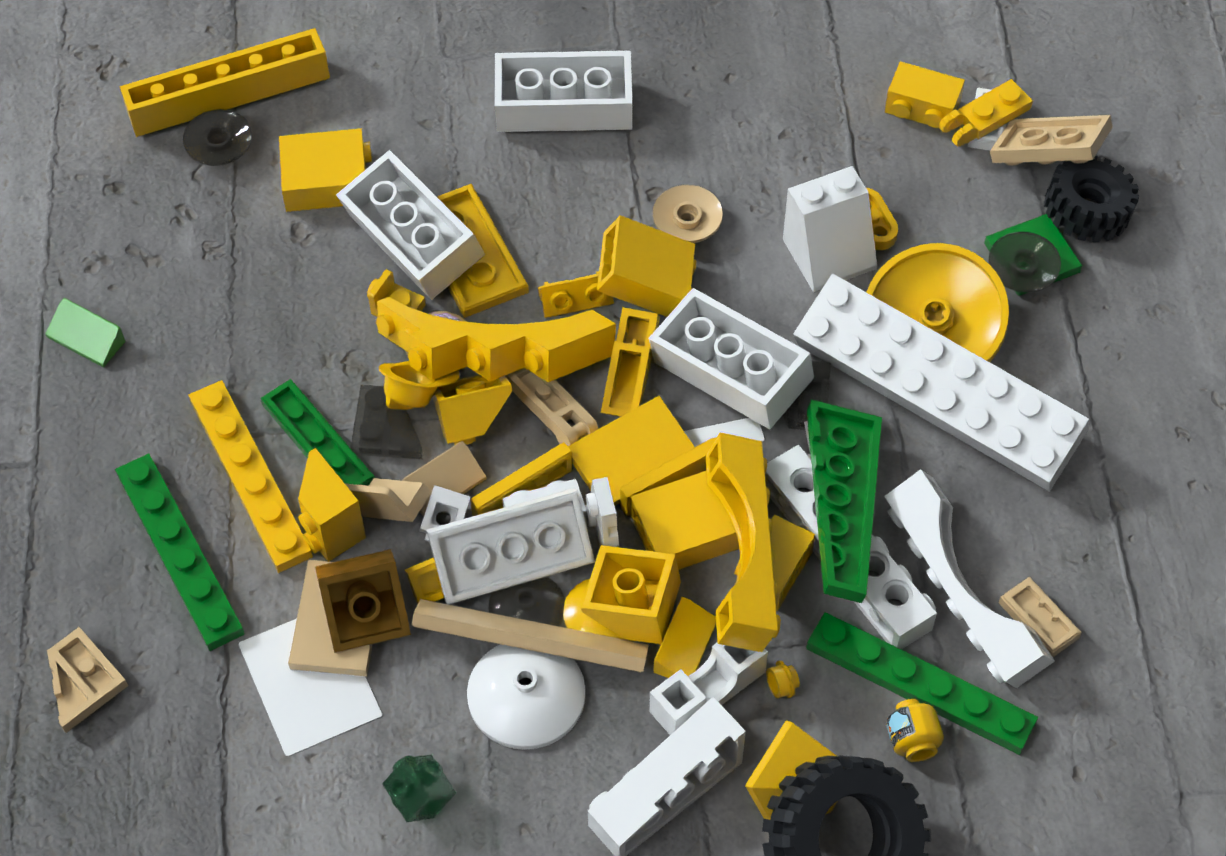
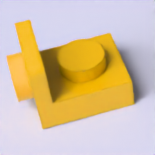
(385, 287)

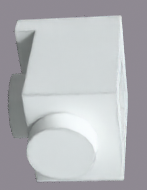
(445, 501)

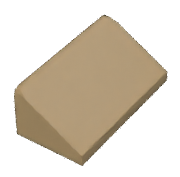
(451, 470)

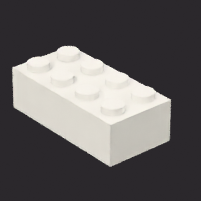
(563, 91)
(410, 224)
(731, 358)

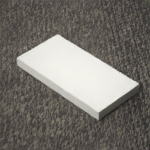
(511, 546)

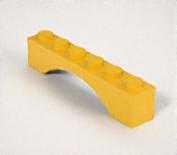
(737, 477)

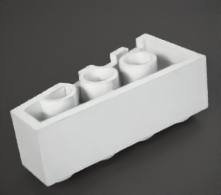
(668, 779)

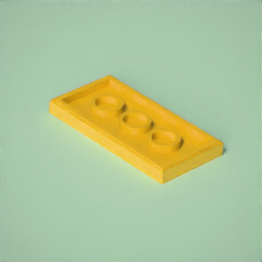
(495, 275)

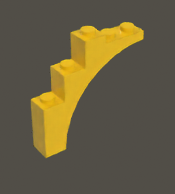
(495, 350)

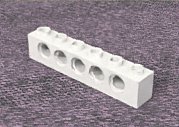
(895, 624)

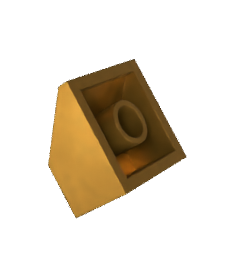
(363, 600)

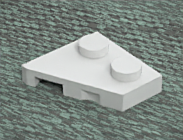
(602, 512)

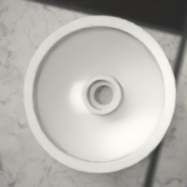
(530, 713)

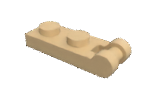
(552, 406)

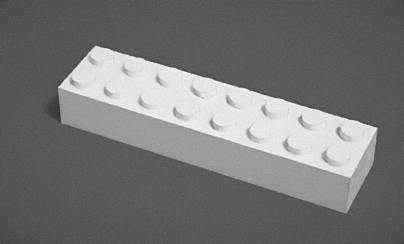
(942, 382)

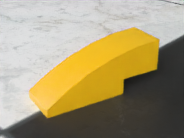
(629, 362)

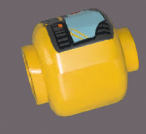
(914, 730)

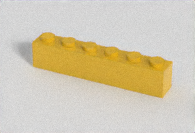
(225, 81)

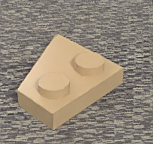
(81, 678)

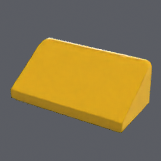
(684, 639)

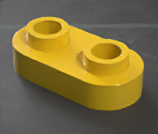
(882, 222)

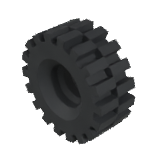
(1098, 182)

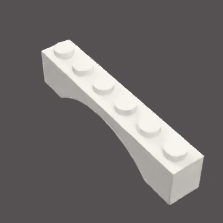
(927, 516)

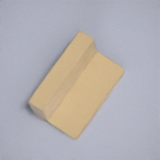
(391, 499)

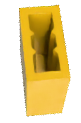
(320, 167)
(645, 266)
(684, 521)

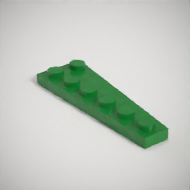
(844, 482)

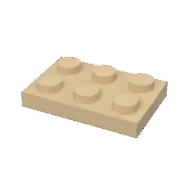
(1051, 139)

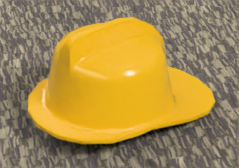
(408, 388)

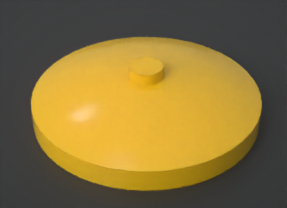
(948, 293)

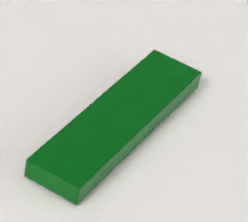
(311, 430)

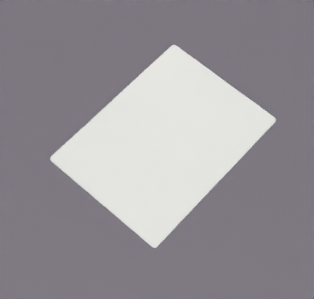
(301, 703)

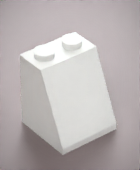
(830, 228)

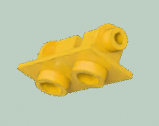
(572, 296)

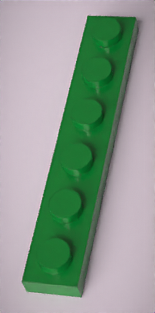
(180, 552)
(922, 681)

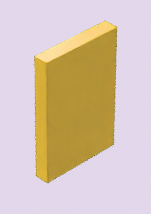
(630, 446)

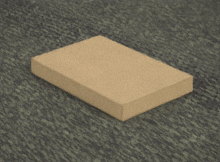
(312, 640)

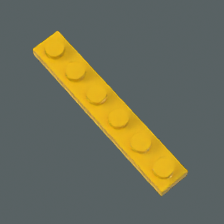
(250, 476)

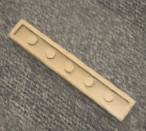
(530, 635)

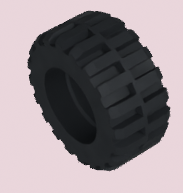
(818, 785)

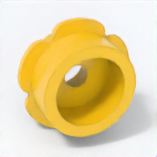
(782, 680)

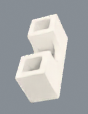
(720, 677)

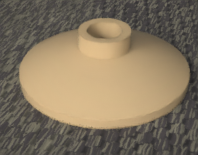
(692, 204)

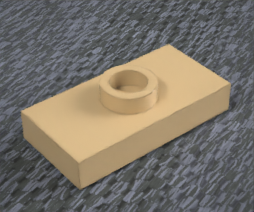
(1035, 609)

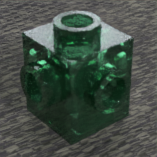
(418, 787)

